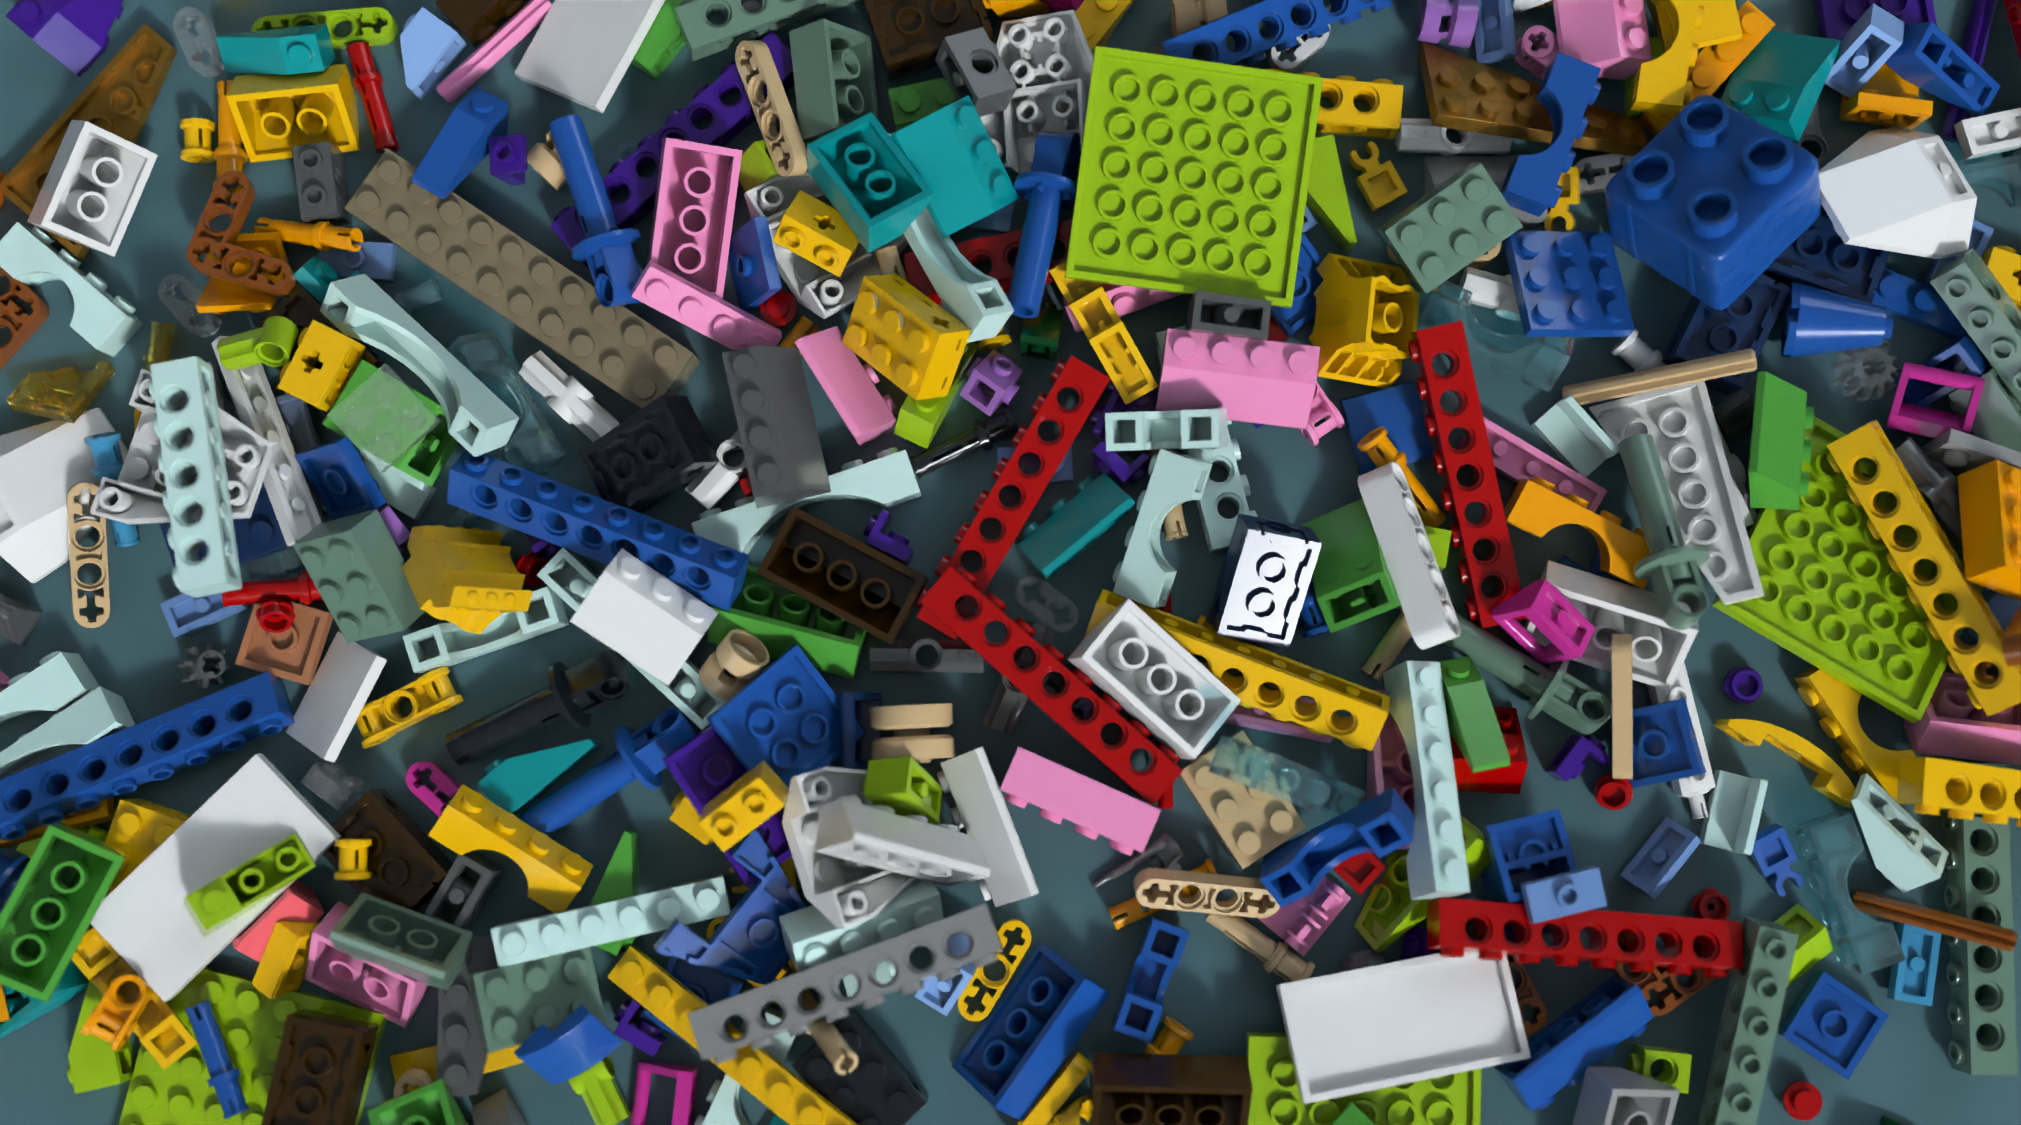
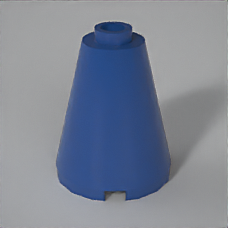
(1830, 322)

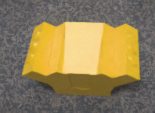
(1363, 320)
(464, 576)

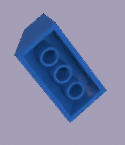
(1030, 1031)
(1577, 1040)

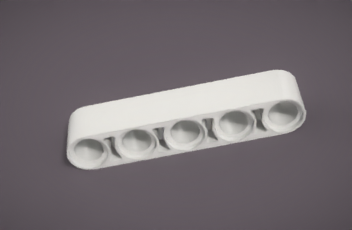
(1409, 556)

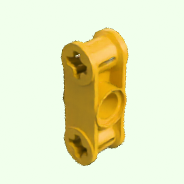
(429, 696)

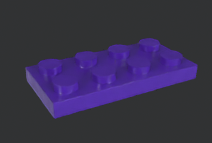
(707, 768)

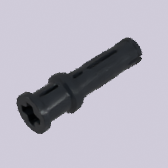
(924, 464)

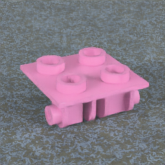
(1308, 917)

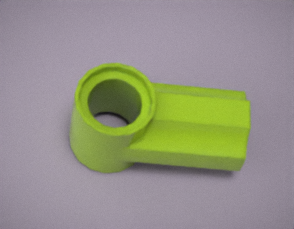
(266, 345)
(601, 1093)

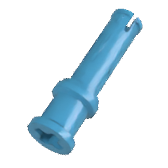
(108, 464)

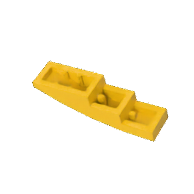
(1106, 335)

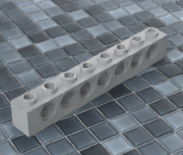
(712, 1022)

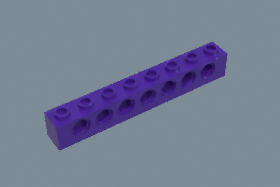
(680, 125)

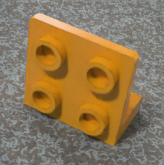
(1886, 102)
(225, 297)

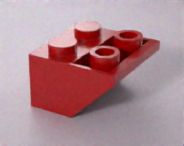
(1501, 779)

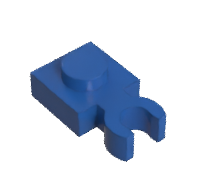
(1772, 857)

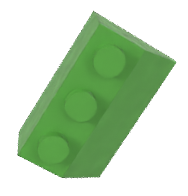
(1779, 444)

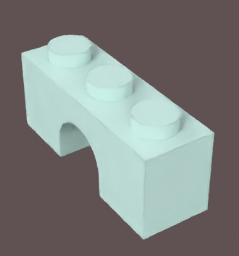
(1166, 429)

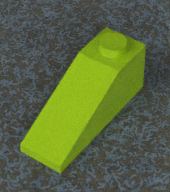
(1328, 194)
(91, 1059)

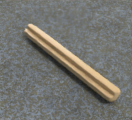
(1662, 377)

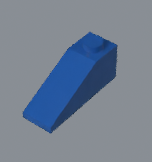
(1943, 69)
(462, 142)

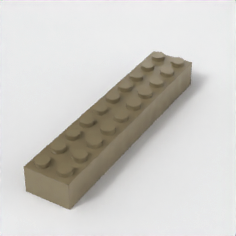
(521, 284)

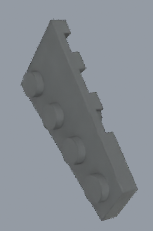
(459, 1042)

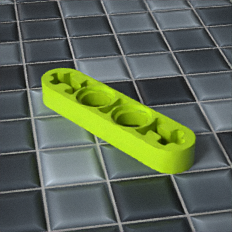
(368, 16)

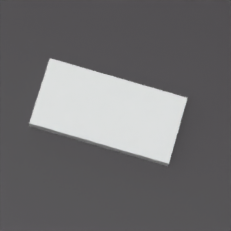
(587, 48)
(242, 819)
(1400, 1023)

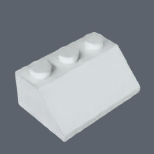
(92, 187)
(644, 616)

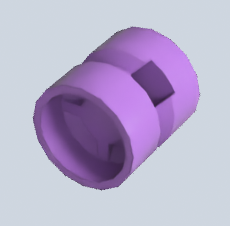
(1459, 23)

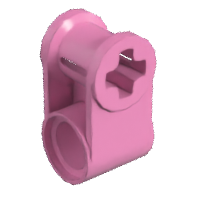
(1543, 53)
(1320, 409)

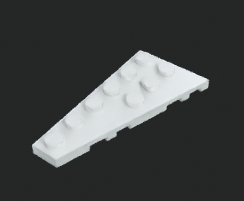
(1696, 479)

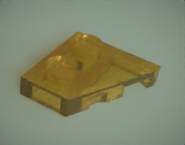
(60, 393)

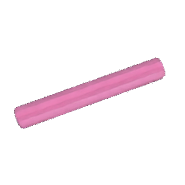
(493, 49)

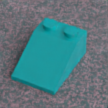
(1782, 81)

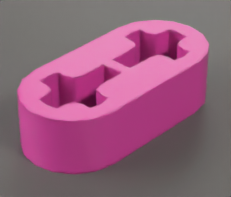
(426, 793)

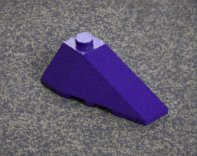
(68, 28)

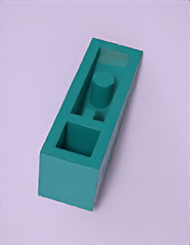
(277, 50)
(524, 778)
(26, 1008)

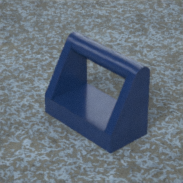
(856, 707)

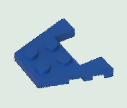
(751, 936)

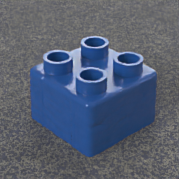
(1713, 200)

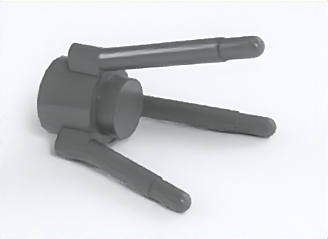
(1161, 854)

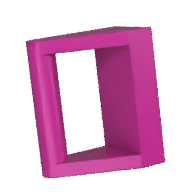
(1930, 421)
(1552, 616)
(684, 1094)

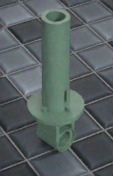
(1670, 562)
(1549, 688)

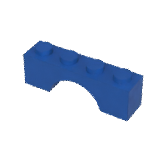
(1564, 94)
(1372, 826)

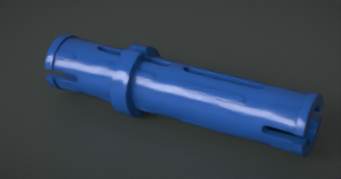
(217, 1059)

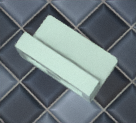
(1574, 436)
(402, 490)
(1733, 812)

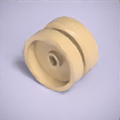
(912, 731)

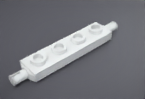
(1693, 786)

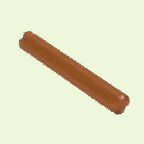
(1935, 920)

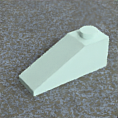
(1895, 839)

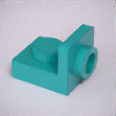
(317, 276)

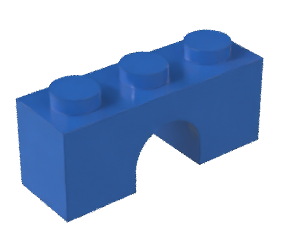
(1148, 978)

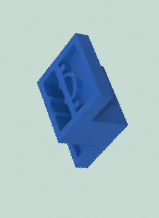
(1524, 852)

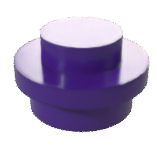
(1742, 685)

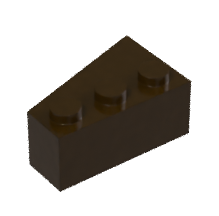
(478, 18)

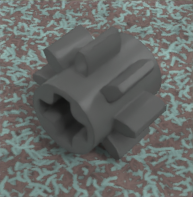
(203, 665)

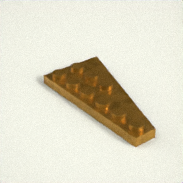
(115, 101)
(1496, 103)

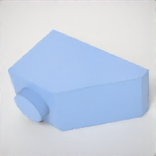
(1865, 50)
(428, 51)
(944, 994)

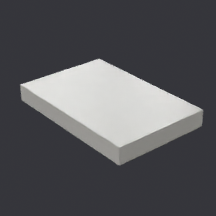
(336, 697)

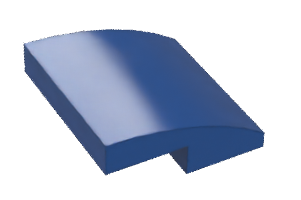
(1395, 409)
(569, 1049)

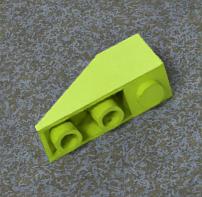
(921, 419)
(247, 885)

